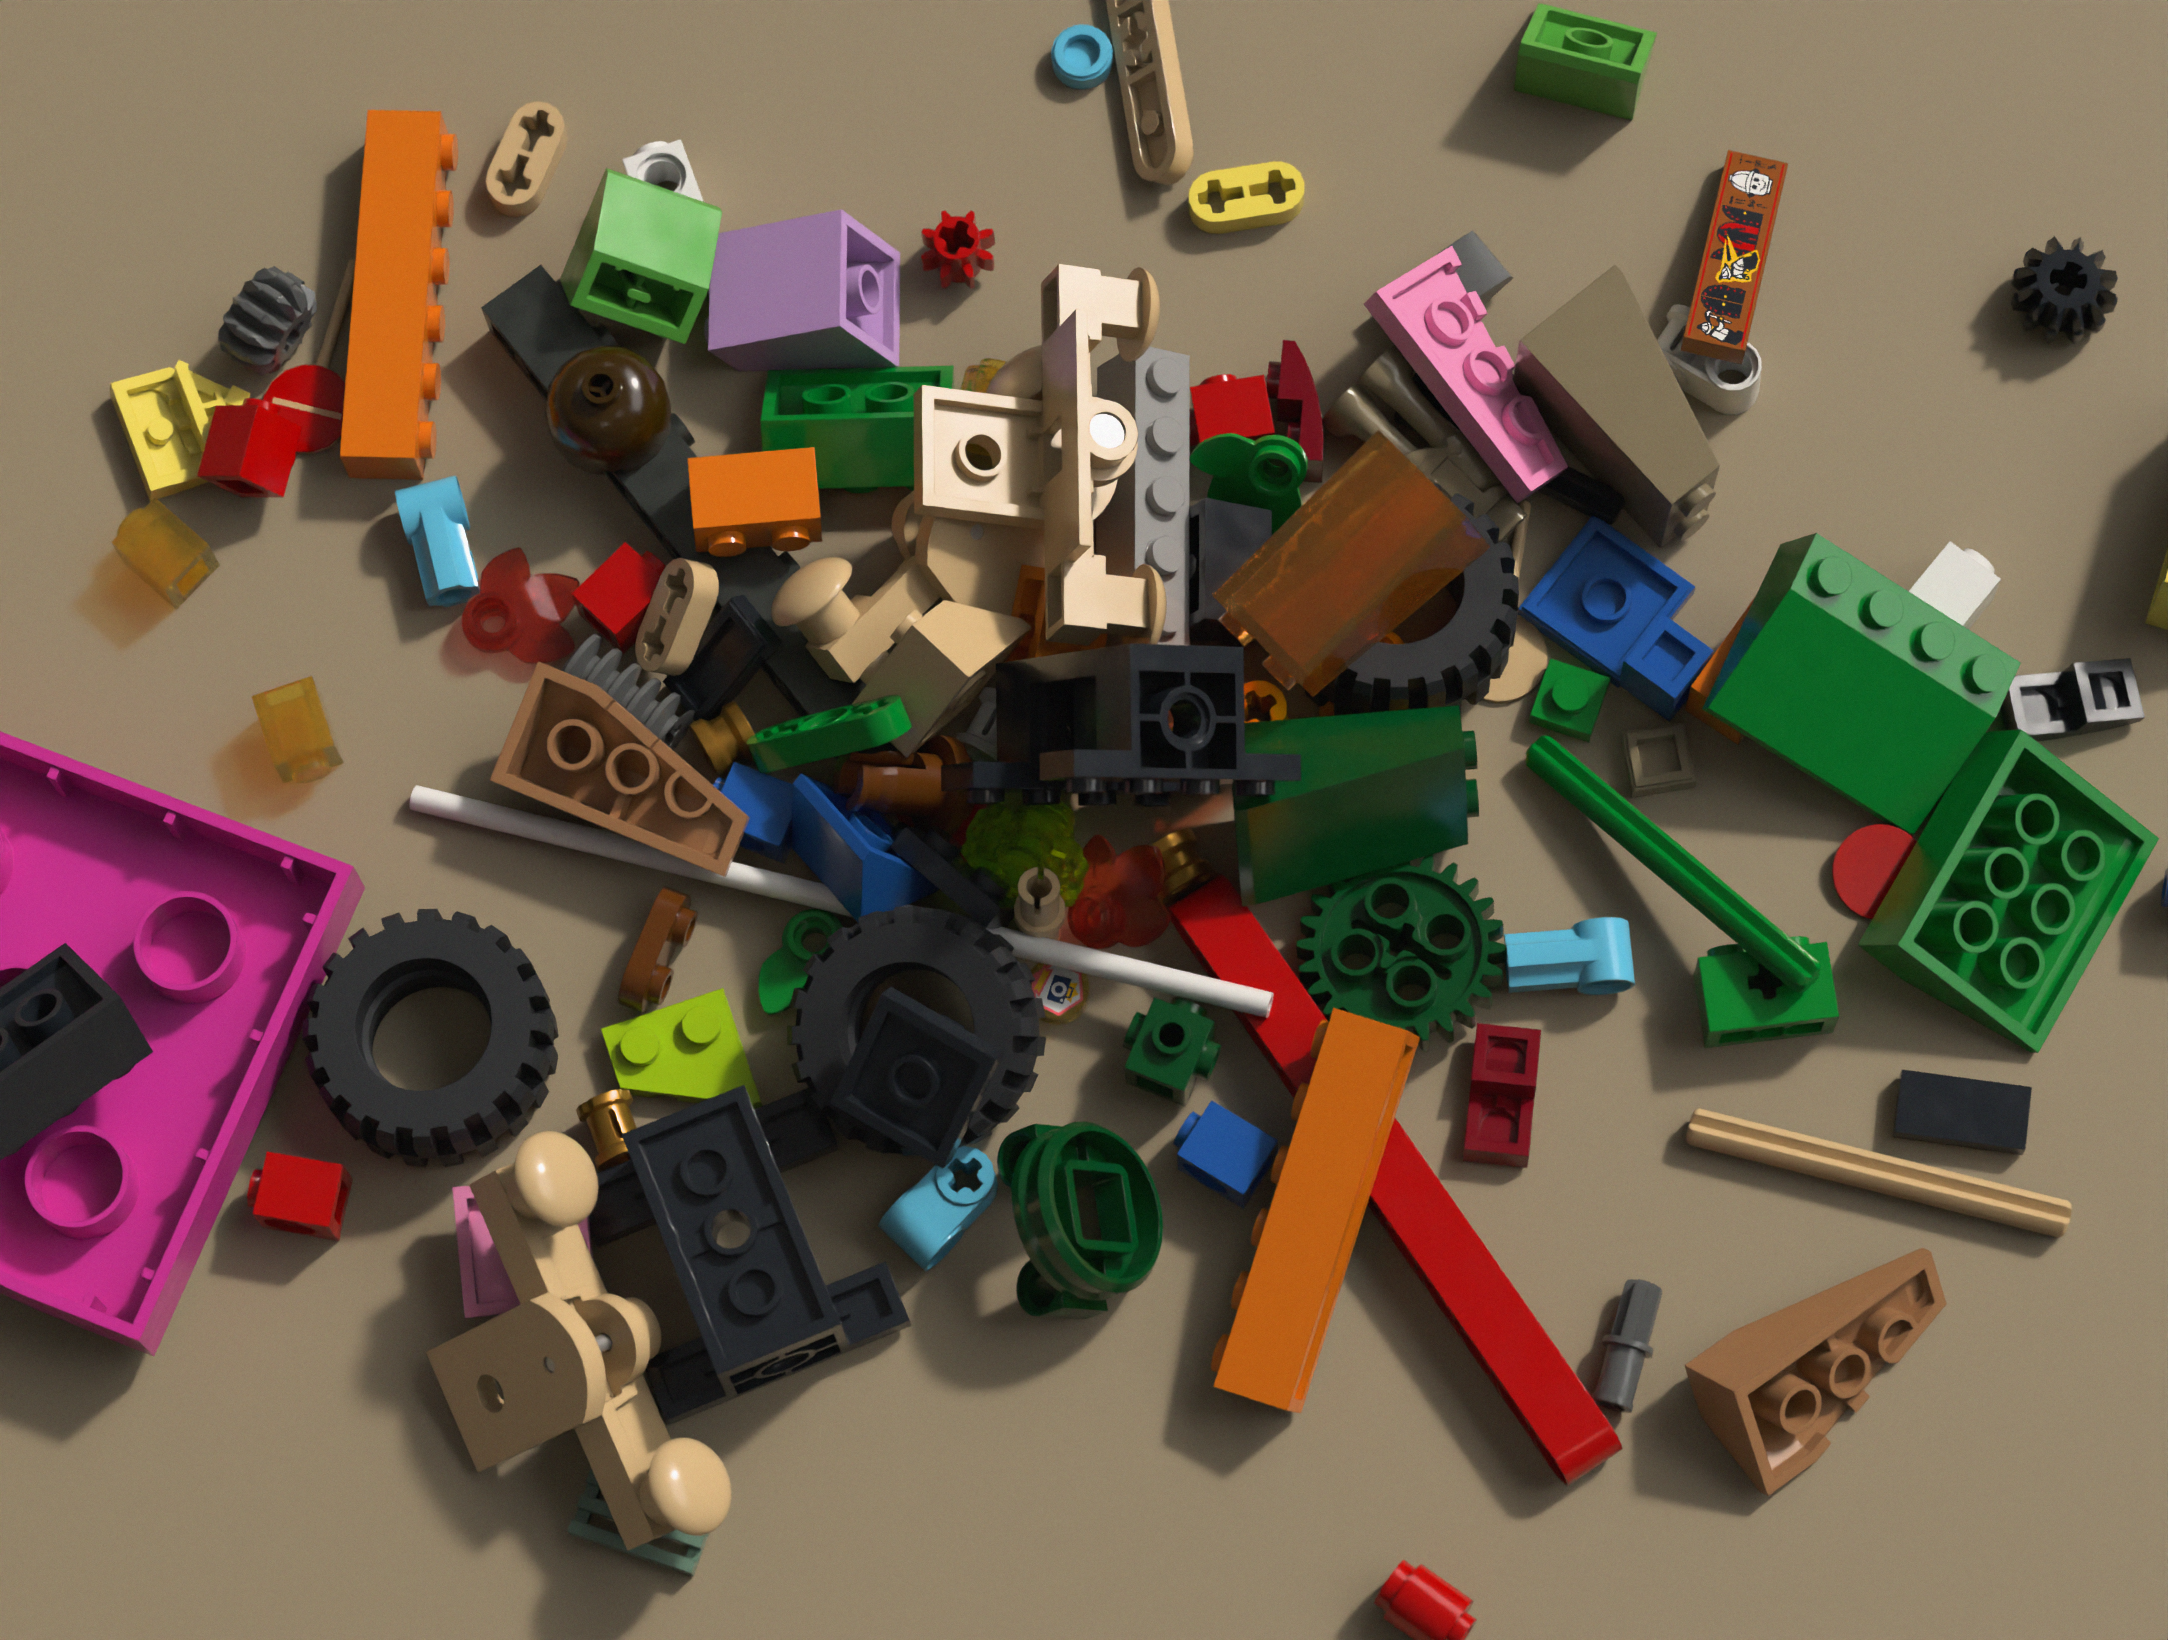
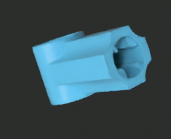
(437, 527)
(1588, 957)

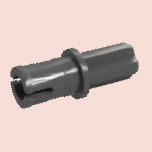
(1627, 1345)

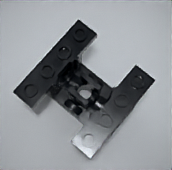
(1120, 729)
(758, 1303)

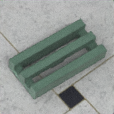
(580, 1528)

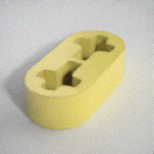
(1246, 197)

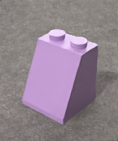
(804, 296)

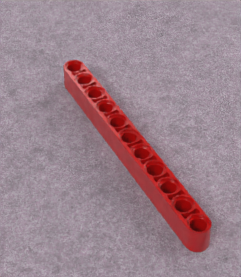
(1411, 1203)

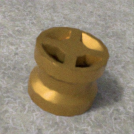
(724, 738)
(1183, 866)

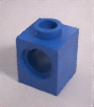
(1664, 667)
(768, 806)
(1225, 1153)

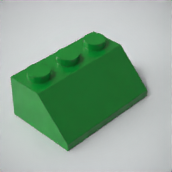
(852, 419)

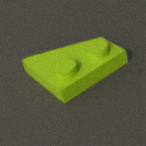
(681, 1051)

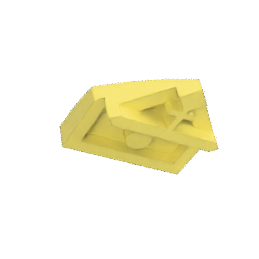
(168, 424)

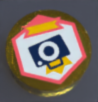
(1062, 991)

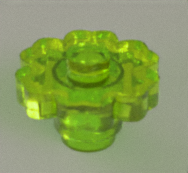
(1027, 840)

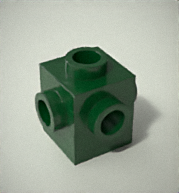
(1165, 1069)

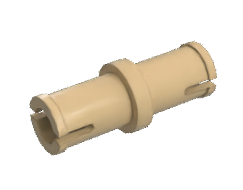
(1039, 907)

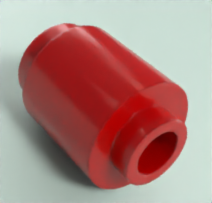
(1425, 1605)

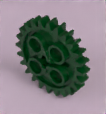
(1432, 908)

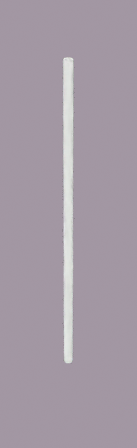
(819, 896)

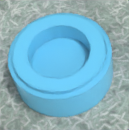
(1082, 57)

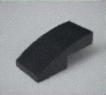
(2075, 701)

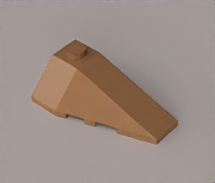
(605, 766)

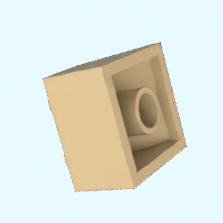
(940, 665)

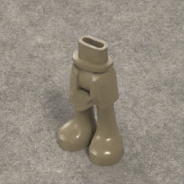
(1449, 459)

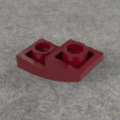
(1298, 404)

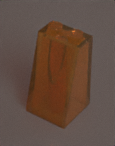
(1348, 567)

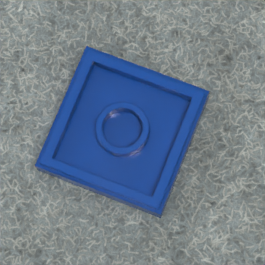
(1603, 598)

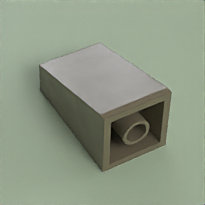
(1620, 407)

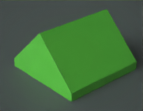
(1583, 61)

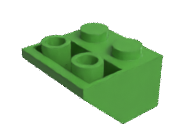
(643, 256)

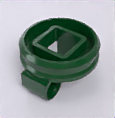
(1066, 1272)

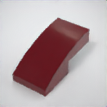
(1502, 1095)

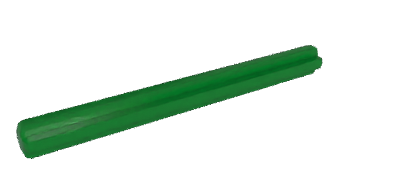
(1673, 864)

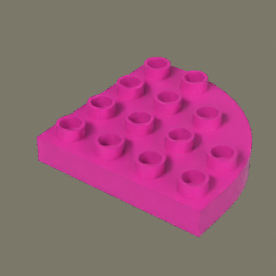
(214, 955)

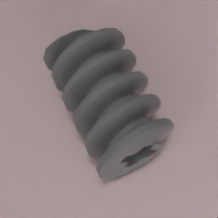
(622, 687)

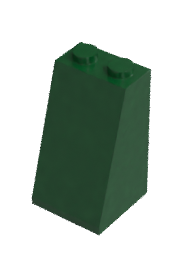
(1367, 798)

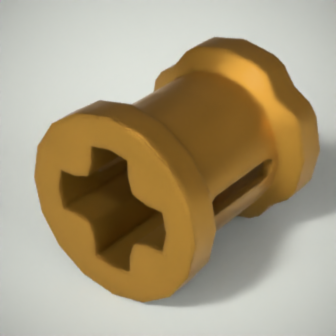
(607, 1119)

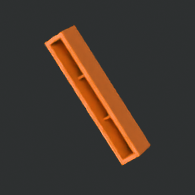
(396, 295)
(1315, 1210)

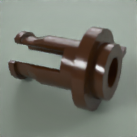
(904, 785)

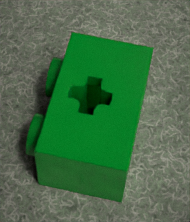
(1739, 1014)

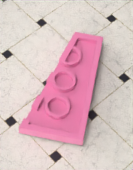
(1451, 351)

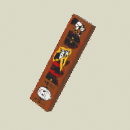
(1734, 257)

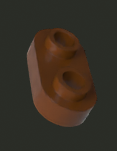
(647, 973)

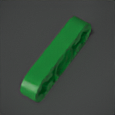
(829, 733)

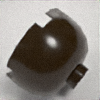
(608, 410)

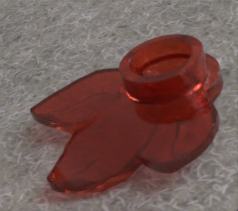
(531, 609)
(1123, 893)

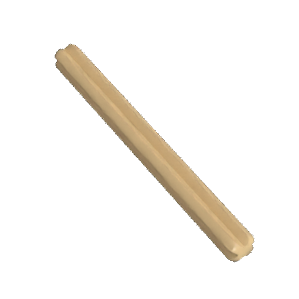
(1879, 1172)

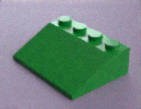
(1859, 682)
(2009, 888)

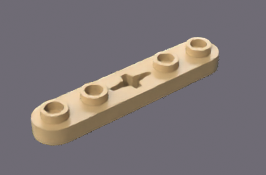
(1151, 89)

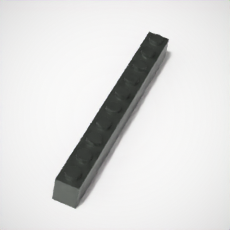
(543, 333)

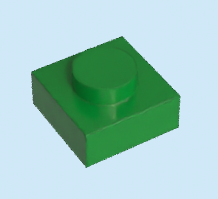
(1569, 700)

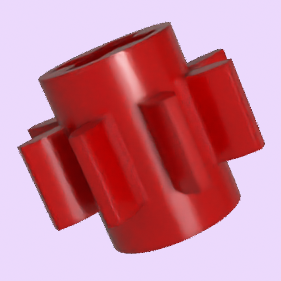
(966, 262)

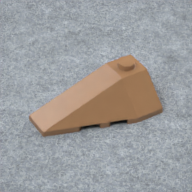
(1794, 1373)

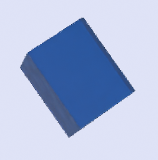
(852, 851)

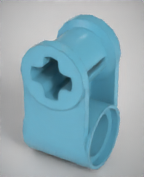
(933, 1216)

